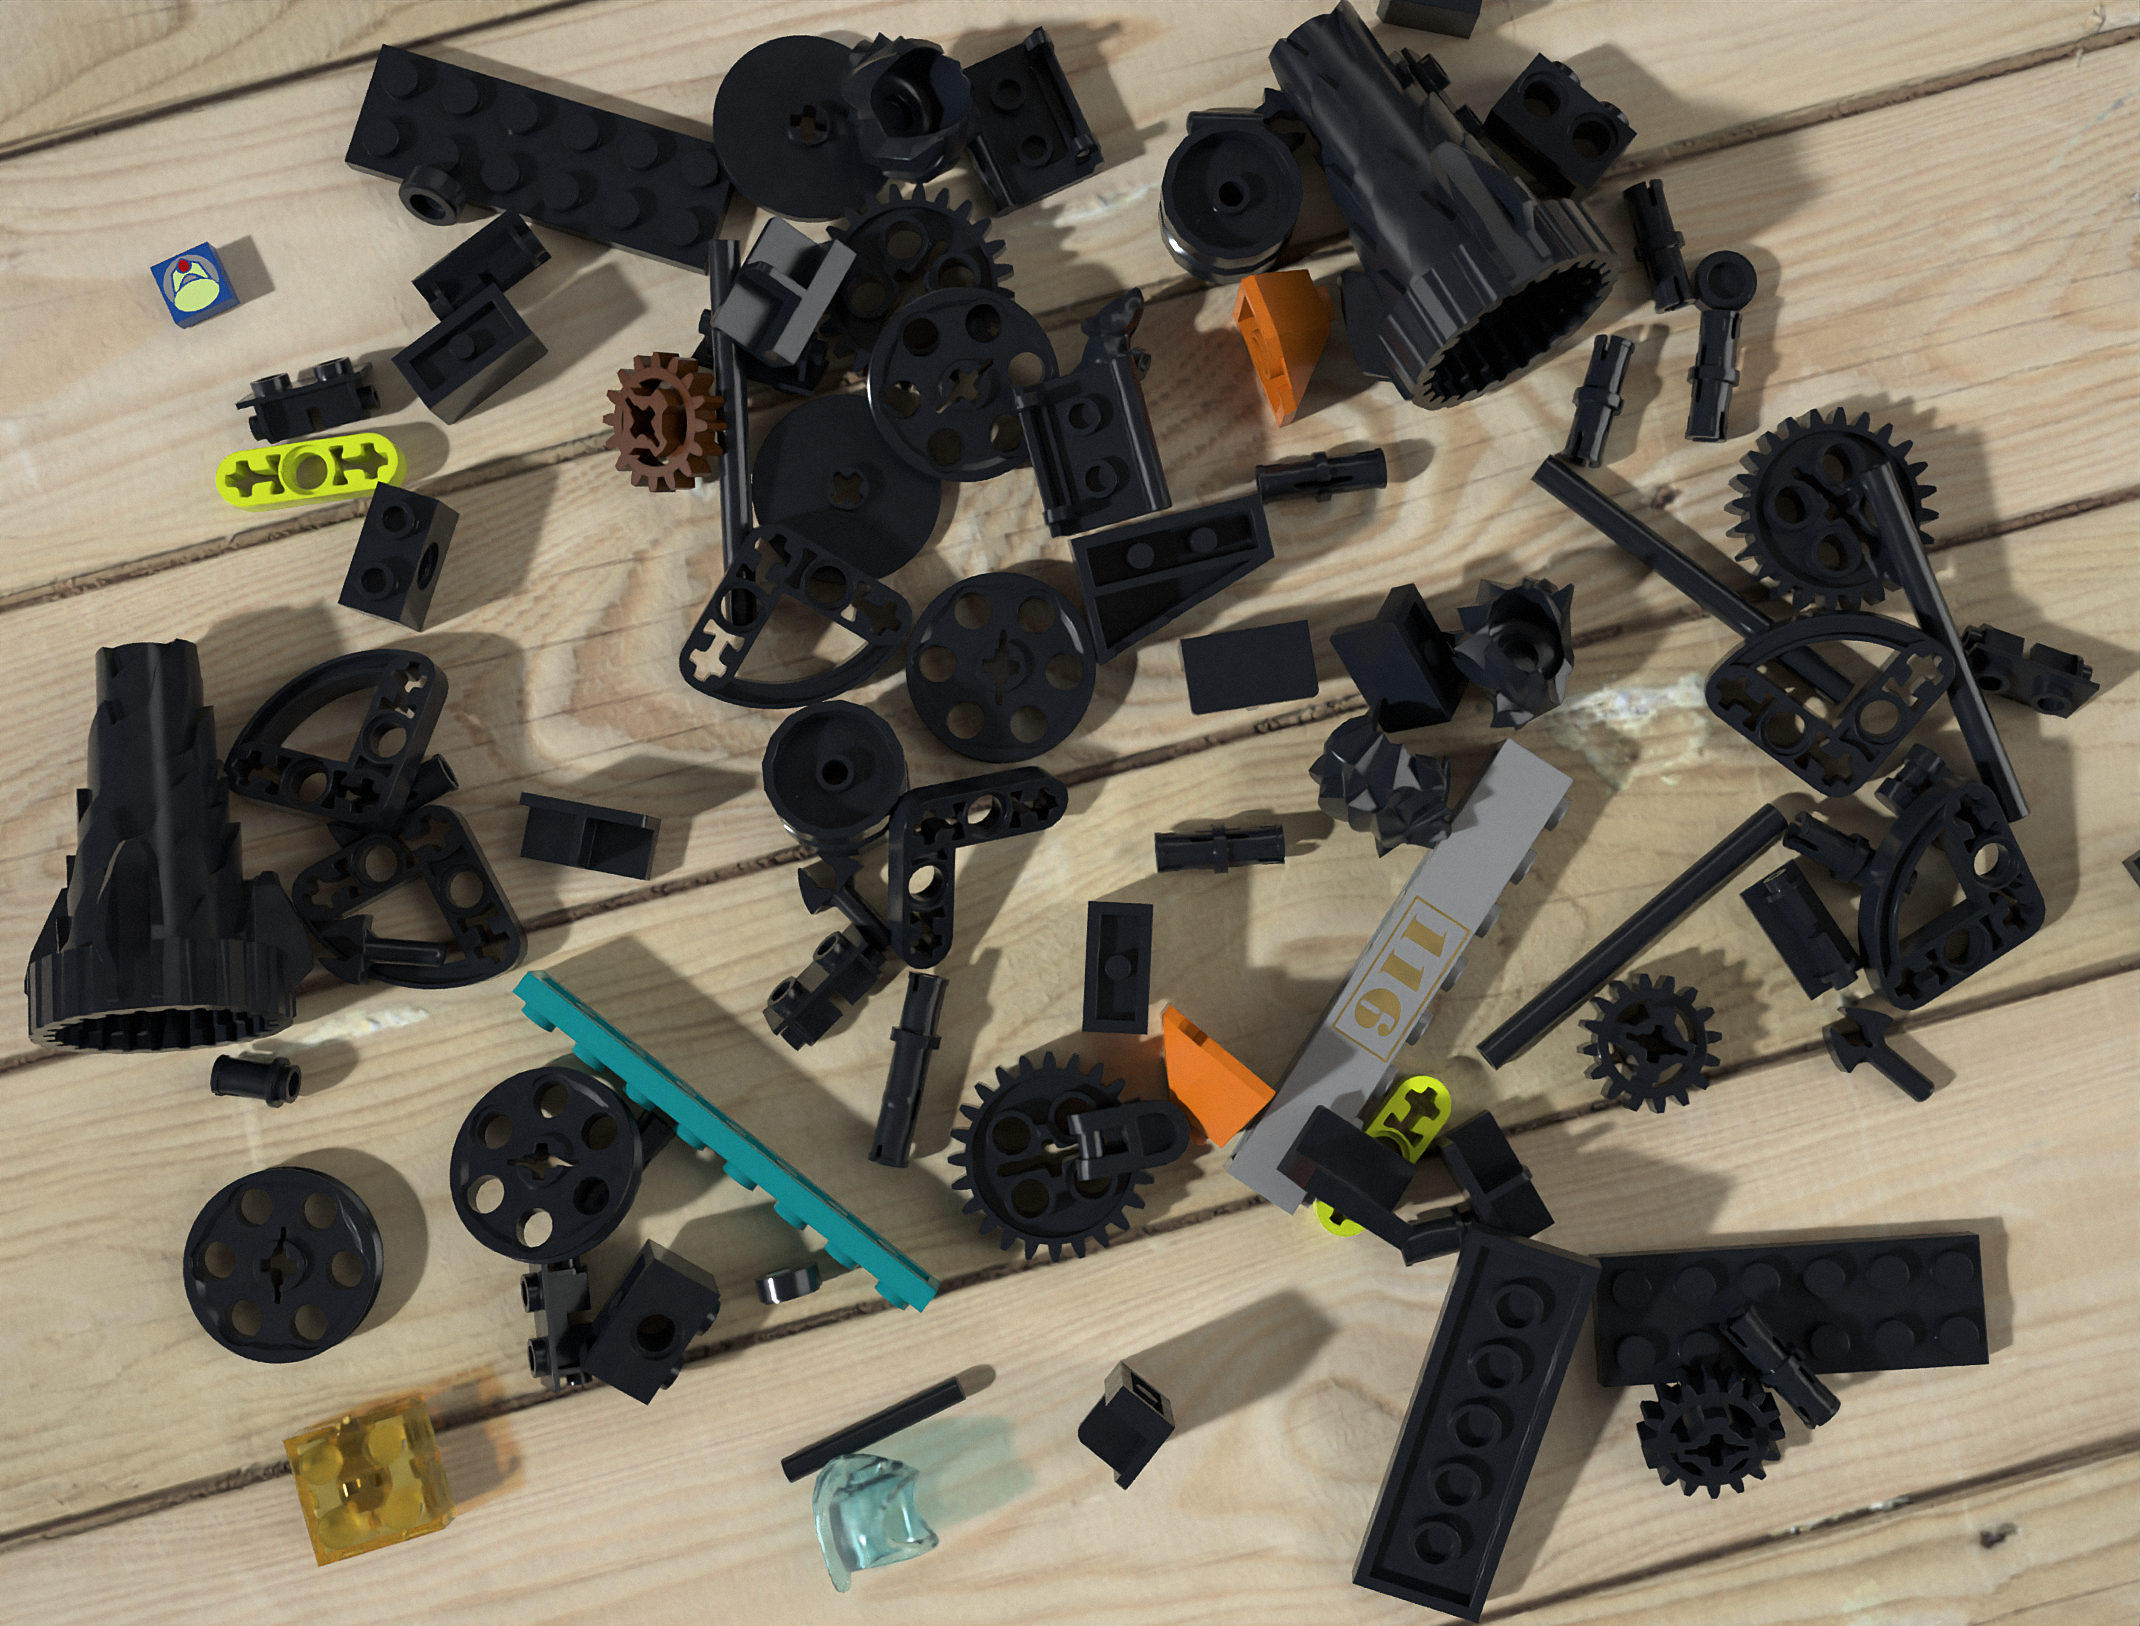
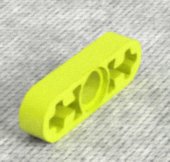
(269, 495)
(1397, 1106)

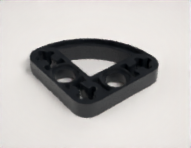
(795, 581)
(1845, 733)
(366, 770)
(439, 870)
(1979, 913)

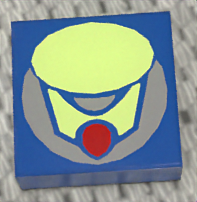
(195, 285)

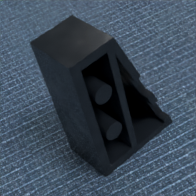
(1162, 567)

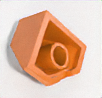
(1284, 331)
(1208, 1081)

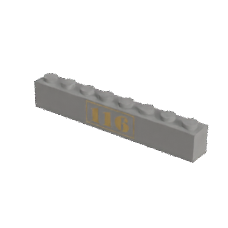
(1407, 962)

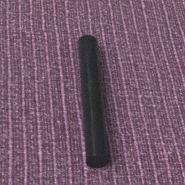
(873, 1429)

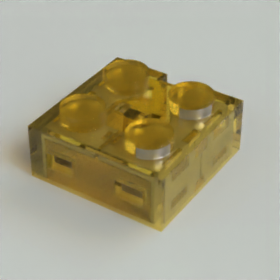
(389, 1448)

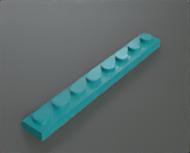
(747, 1158)

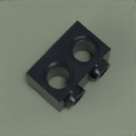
(1545, 143)

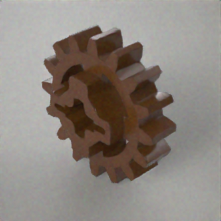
(664, 422)

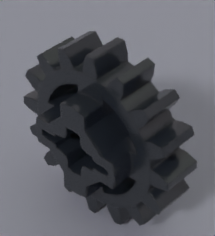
(1644, 1067)
(1710, 1430)

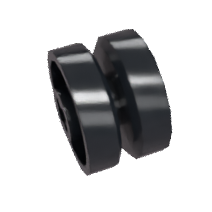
(1263, 197)
(828, 742)

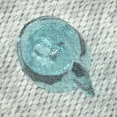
(868, 1515)

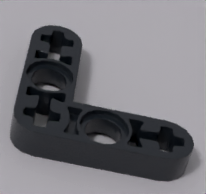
(937, 845)

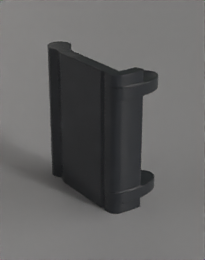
(1031, 127)
(1092, 448)

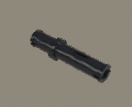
(908, 1069)

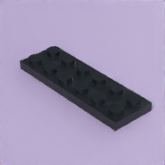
(544, 157)
(1837, 1299)
(1475, 1421)

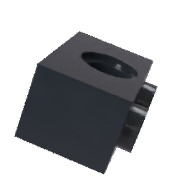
(399, 557)
(652, 1285)

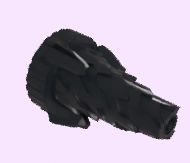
(1459, 256)
(156, 925)

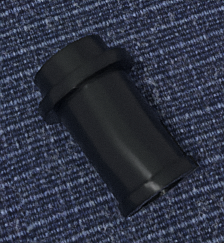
(262, 1080)
(1437, 1237)

